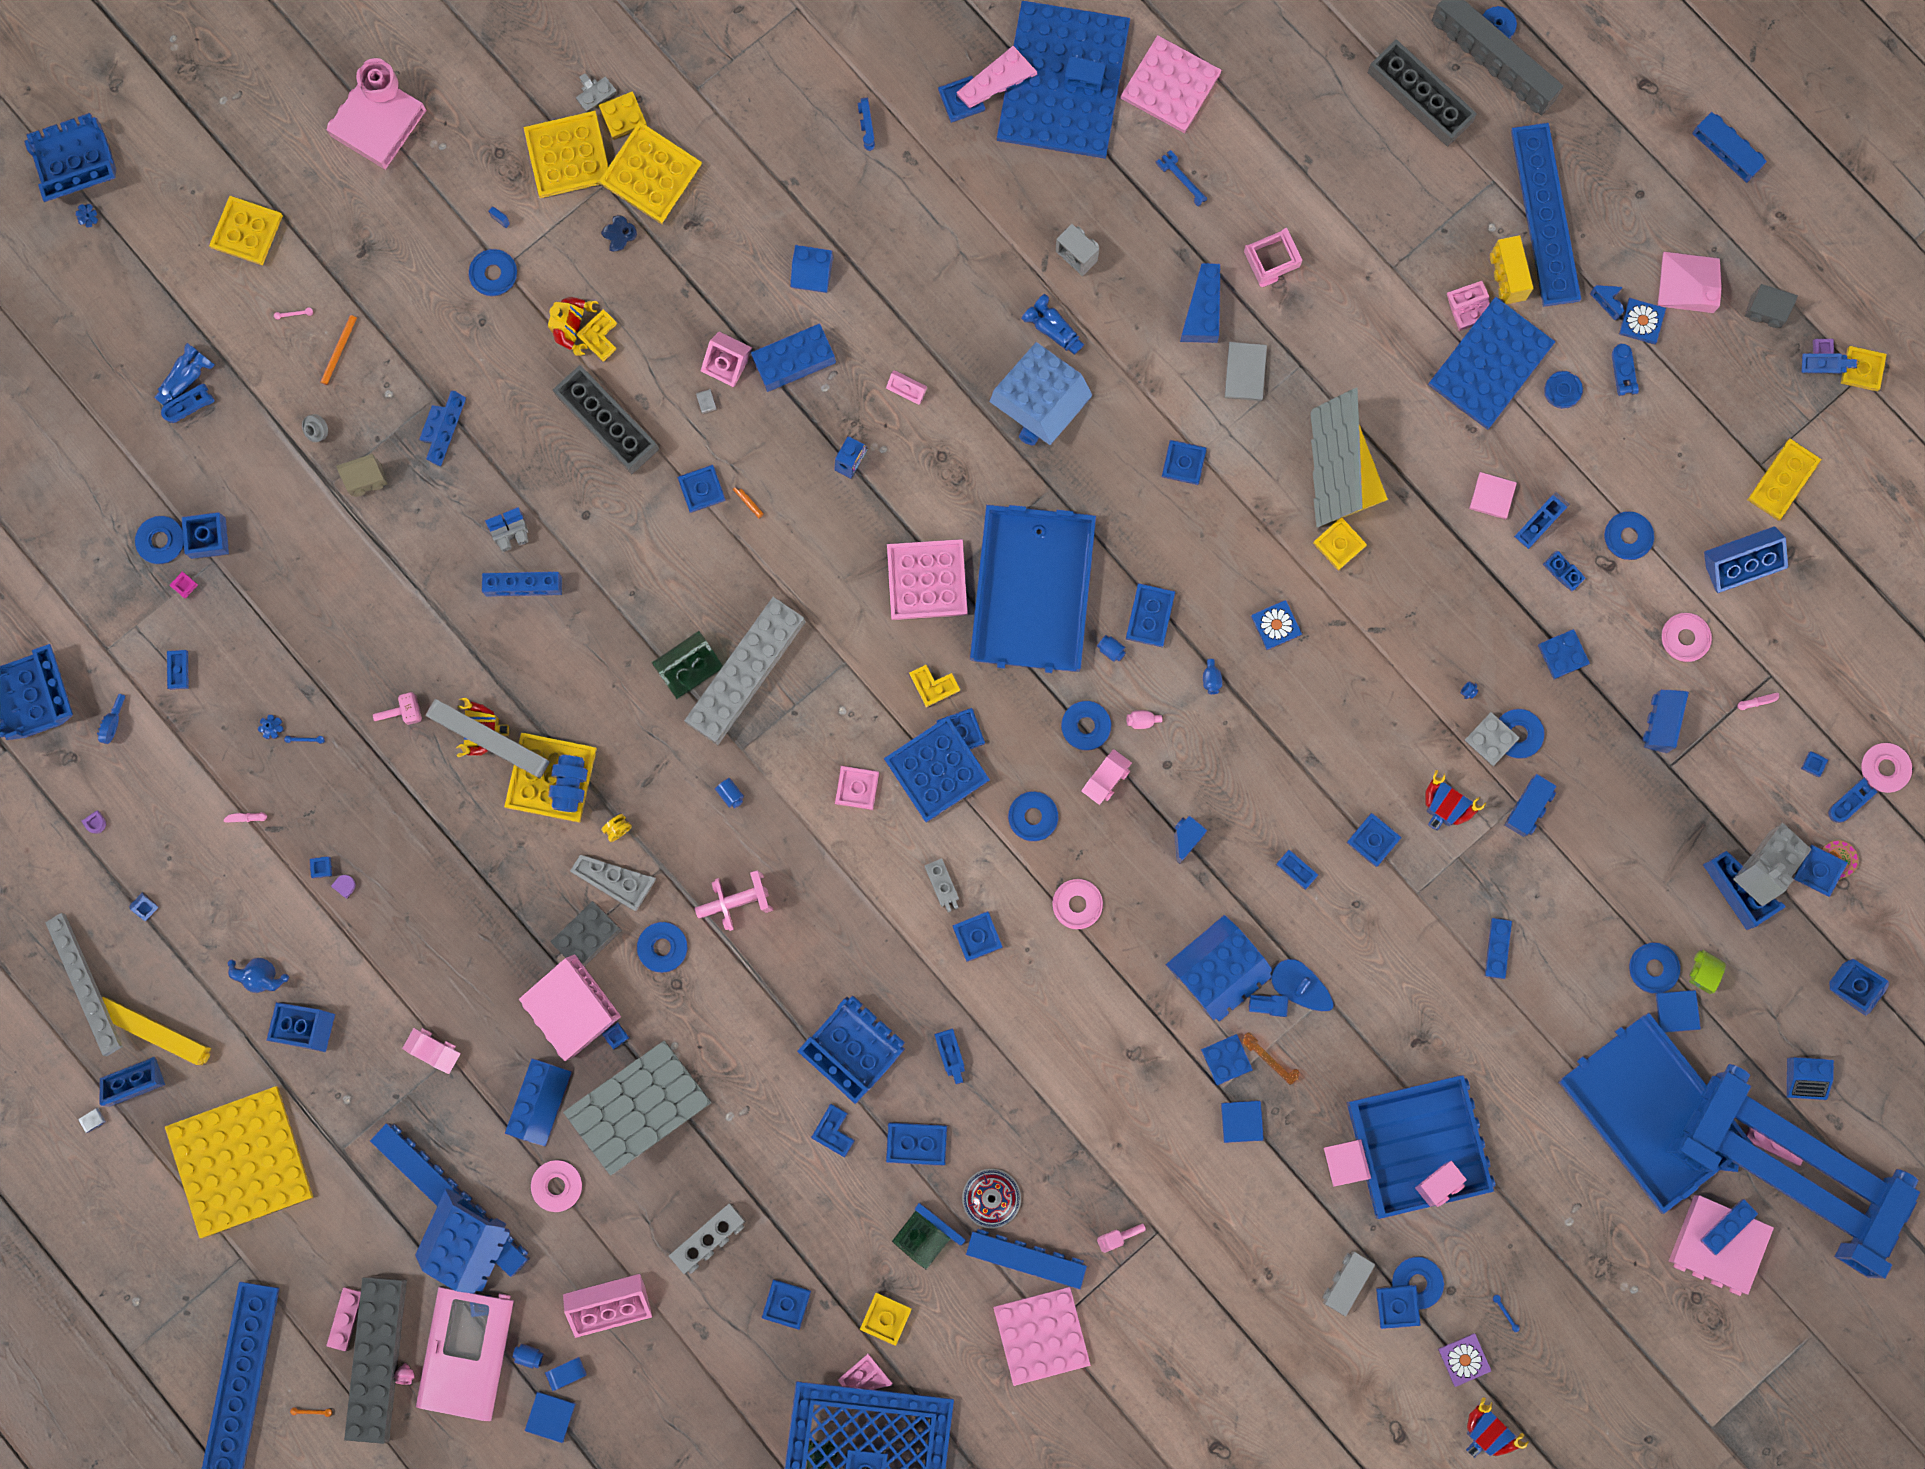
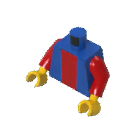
(1447, 804)
(1490, 1433)

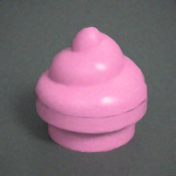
(404, 1375)

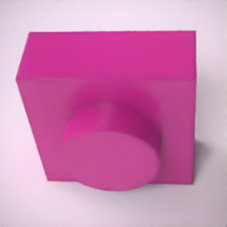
(183, 585)

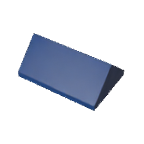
(130, 1082)

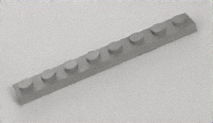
(84, 984)

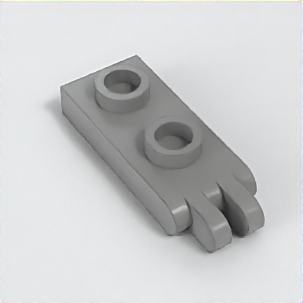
(942, 884)

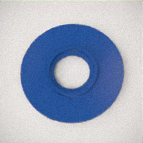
(492, 287)
(1618, 546)
(170, 550)
(1534, 729)
(1097, 736)
(1017, 816)
(646, 943)
(1670, 964)
(1426, 1268)

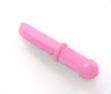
(1758, 701)
(242, 817)

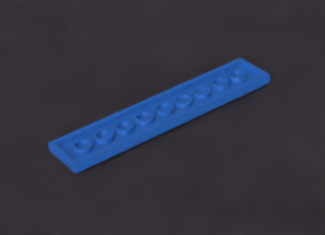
(1545, 214)
(241, 1376)

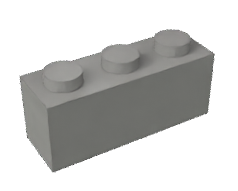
(1348, 1283)

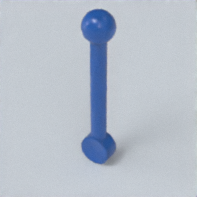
(319, 739)
(1497, 1299)

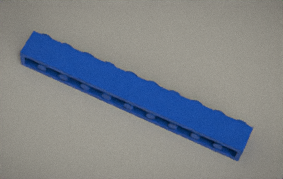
(432, 1183)

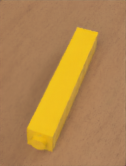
(157, 1033)

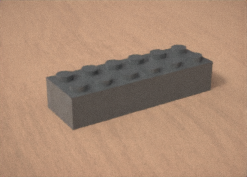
(1421, 93)
(605, 419)

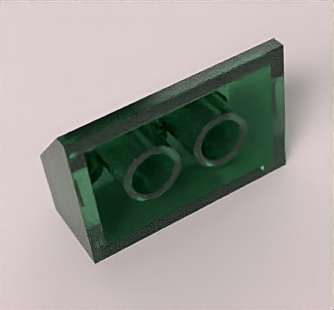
(687, 664)

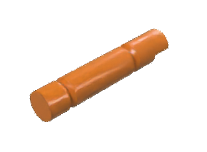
(747, 500)

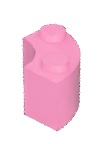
(1106, 777)
(431, 1050)

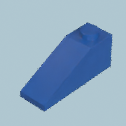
(1542, 520)

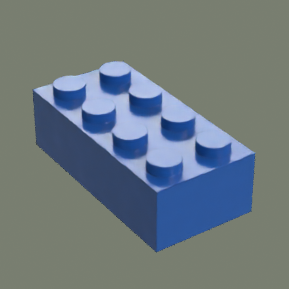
(793, 357)

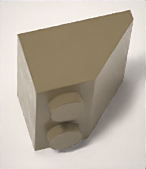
(362, 475)

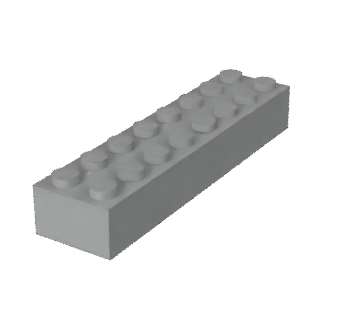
(745, 671)

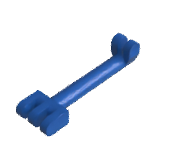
(1170, 164)

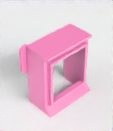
(1271, 276)

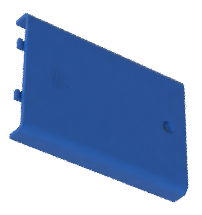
(1033, 588)
(1638, 1100)

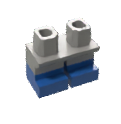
(500, 532)

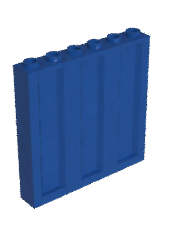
(1415, 1134)

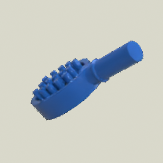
(110, 722)

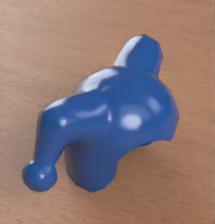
(256, 975)

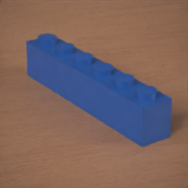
(1026, 1260)

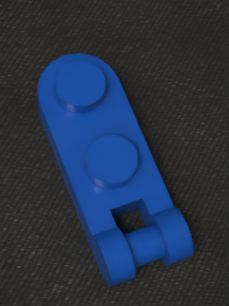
(866, 124)
(1624, 370)
(186, 404)
(1851, 801)

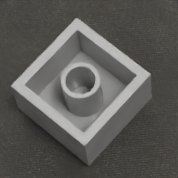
(1077, 249)

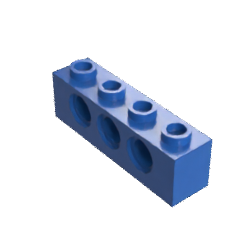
(521, 584)

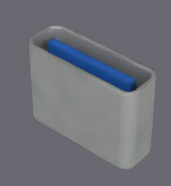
(706, 401)
(92, 1120)

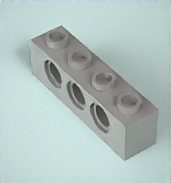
(681, 1254)

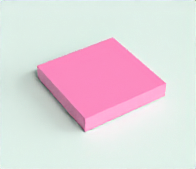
(1492, 495)
(857, 788)
(1347, 1163)

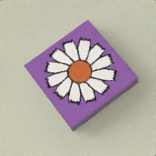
(1464, 1359)

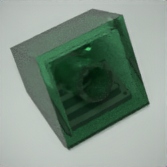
(920, 1240)

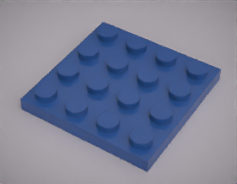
(936, 769)

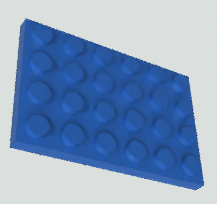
(1491, 363)

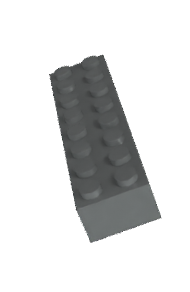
(1497, 54)
(375, 1360)

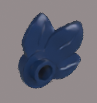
(616, 233)

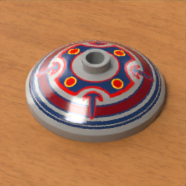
(994, 1183)

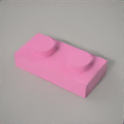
(906, 387)

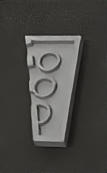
(621, 884)

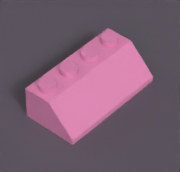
(607, 1305)

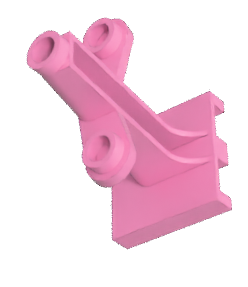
(724, 903)

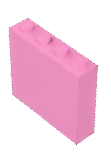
(373, 127)
(569, 1007)
(1735, 1264)

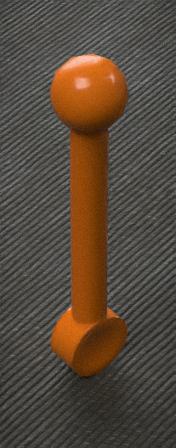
(294, 1411)

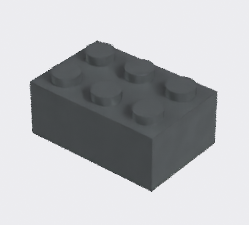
(586, 934)

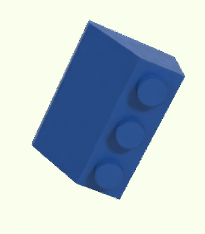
(1665, 720)

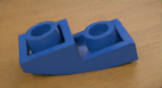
(1564, 571)

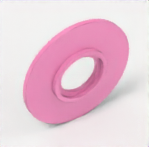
(1697, 626)
(1891, 752)
(1081, 888)
(540, 1182)

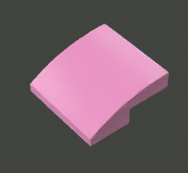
(1468, 304)

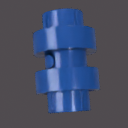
(566, 792)

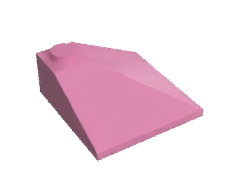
(1690, 282)

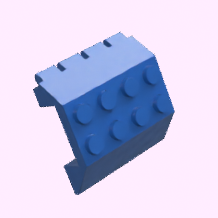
(71, 156)
(32, 695)
(1220, 968)
(852, 1049)
(460, 1245)

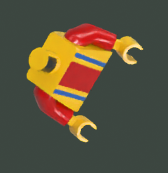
(566, 320)
(484, 716)

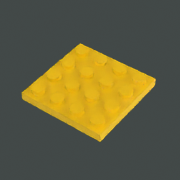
(566, 153)
(650, 172)
(531, 793)

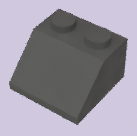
(1770, 306)

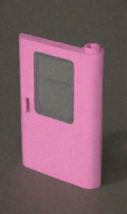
(469, 1354)

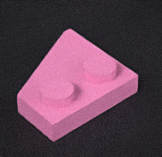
(865, 1375)

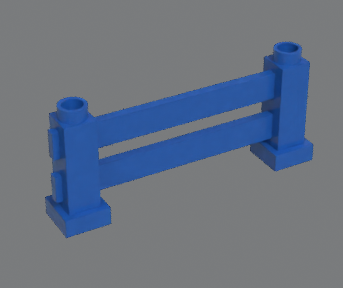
(1890, 1198)

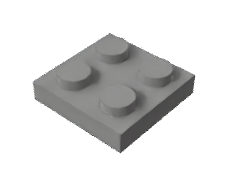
(1492, 739)

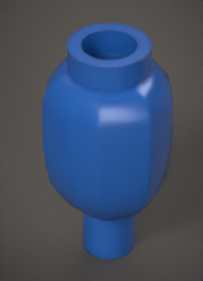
(1212, 678)

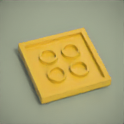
(245, 230)

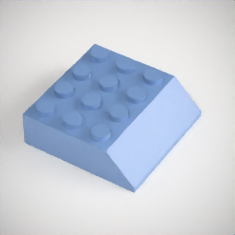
(1042, 393)

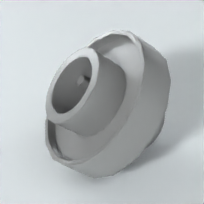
(315, 428)

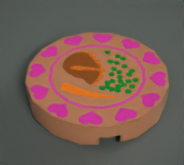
(1845, 852)

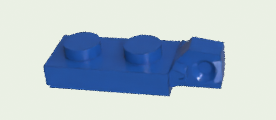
(1827, 363)
(950, 1054)

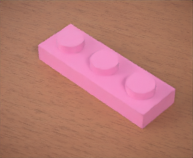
(1763, 1142)
(344, 1319)

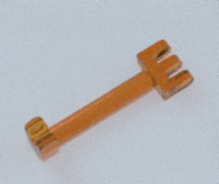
(1251, 1043)

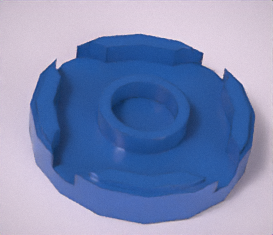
(1563, 389)

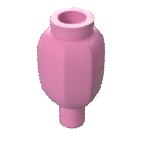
(1142, 719)

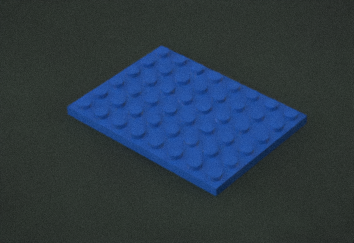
(1043, 108)

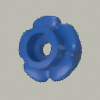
(1469, 690)

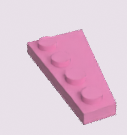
(1004, 72)

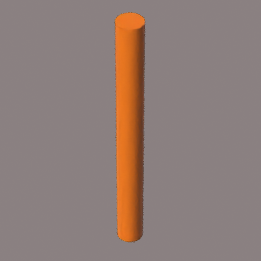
(338, 350)

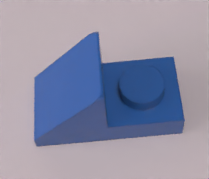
(1605, 297)

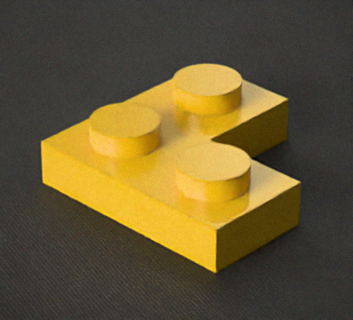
(594, 335)
(931, 690)

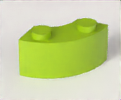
(1707, 972)

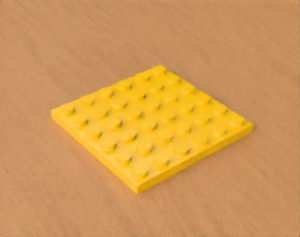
(238, 1162)

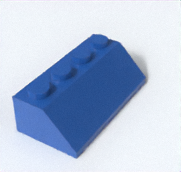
(1746, 559)
(538, 1102)

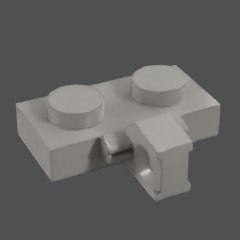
(594, 92)

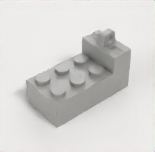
(1772, 865)

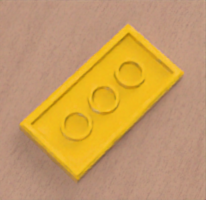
(1784, 479)

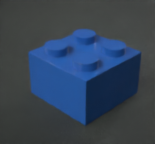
(205, 535)

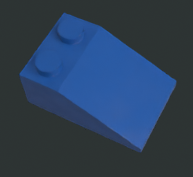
(300, 1027)

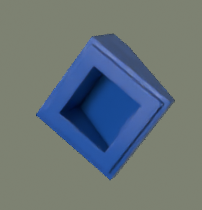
(143, 906)

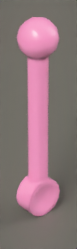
(308, 311)

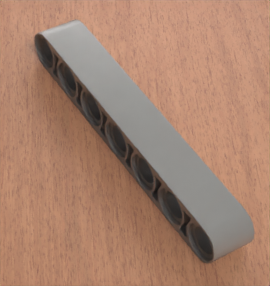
(487, 738)

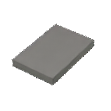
(1245, 371)

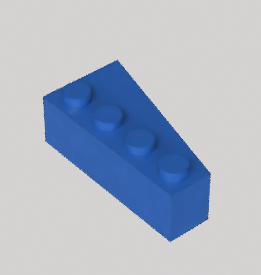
(1204, 309)
(1722, 871)

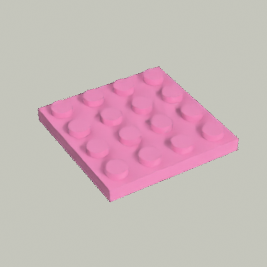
(1171, 84)
(927, 579)
(1041, 1336)

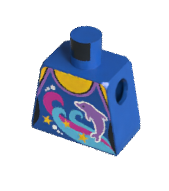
(850, 456)

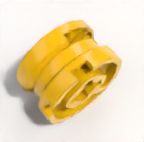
(616, 827)

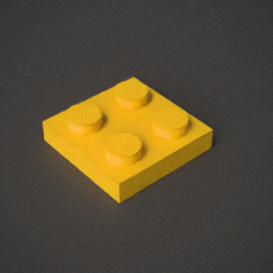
(622, 115)
(1868, 371)
(1339, 543)
(885, 1319)

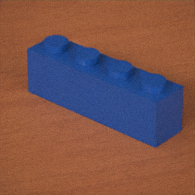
(1729, 147)

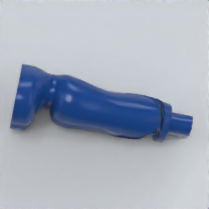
(1052, 325)
(182, 374)

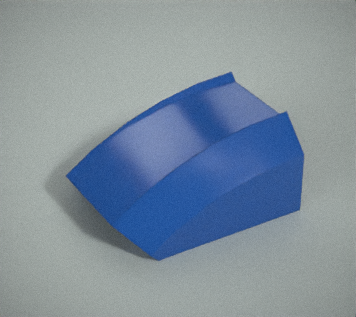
(1858, 986)

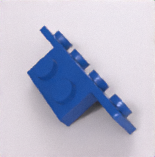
(441, 426)

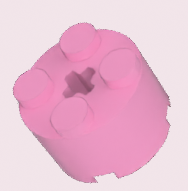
(377, 80)

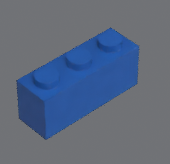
(1531, 806)

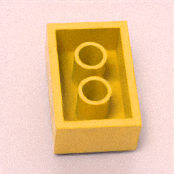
(1511, 270)

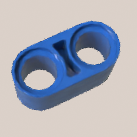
(565, 1374)

